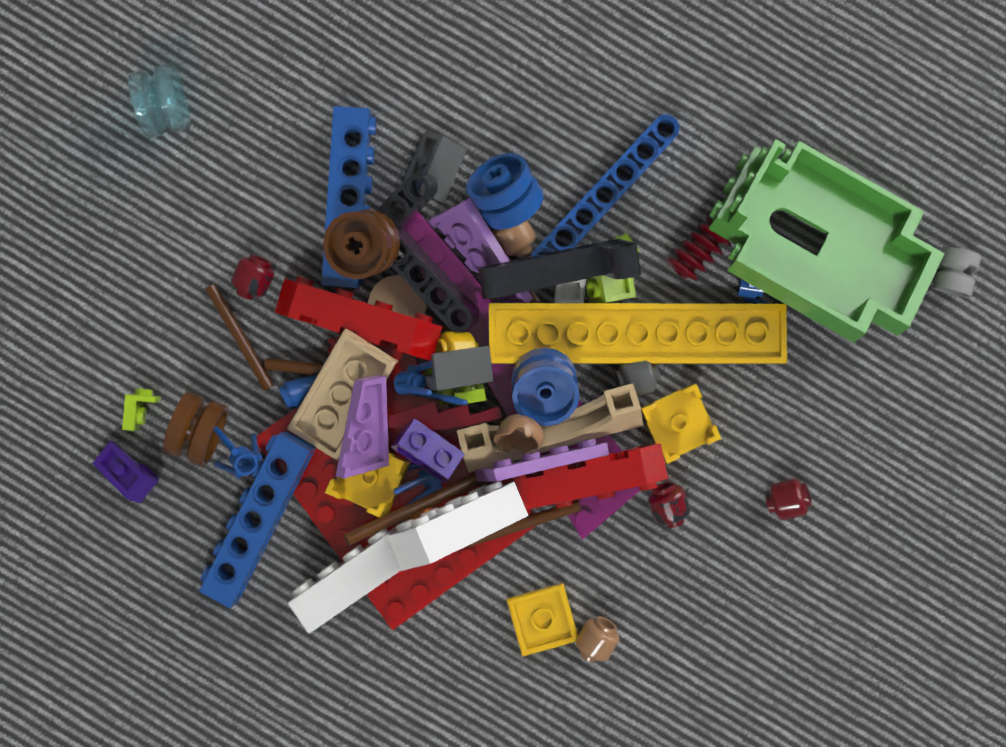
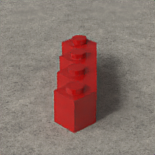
(370, 322)
(597, 476)

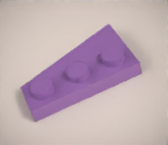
(366, 429)

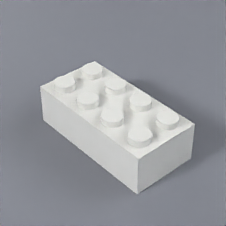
(456, 524)
(345, 583)

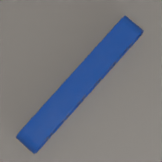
(611, 182)

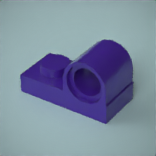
(126, 474)

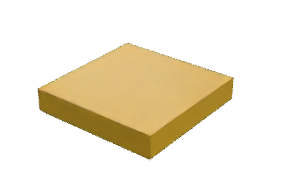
(542, 619)

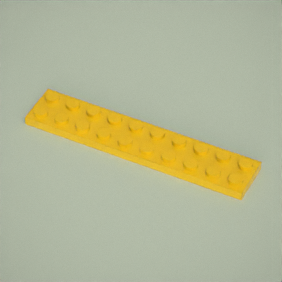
(640, 332)

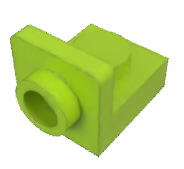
(605, 289)
(471, 393)
(134, 412)

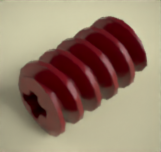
(697, 252)

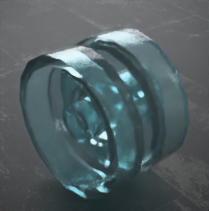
(159, 100)

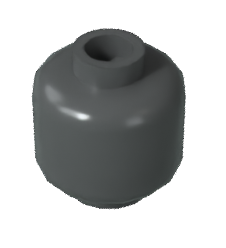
(641, 374)

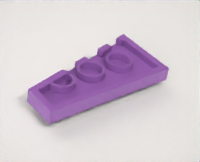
(474, 240)
(534, 462)

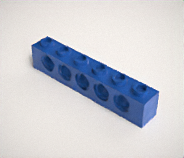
(345, 122)
(228, 588)

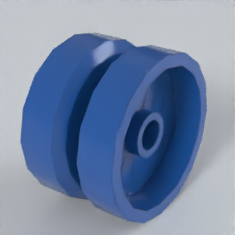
(505, 191)
(545, 386)

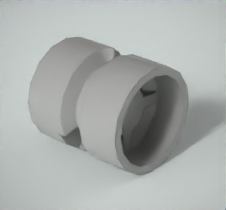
(957, 272)

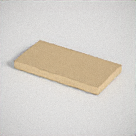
(326, 406)

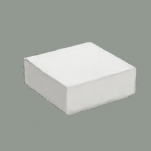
(570, 292)

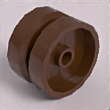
(344, 247)
(193, 429)

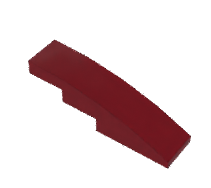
(451, 418)

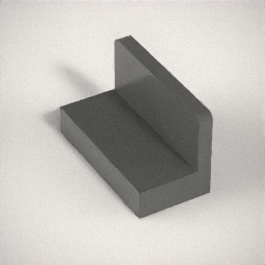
(439, 158)
(460, 368)

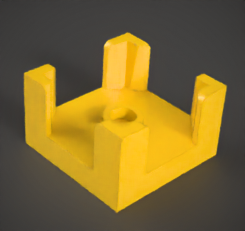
(679, 422)
(373, 488)

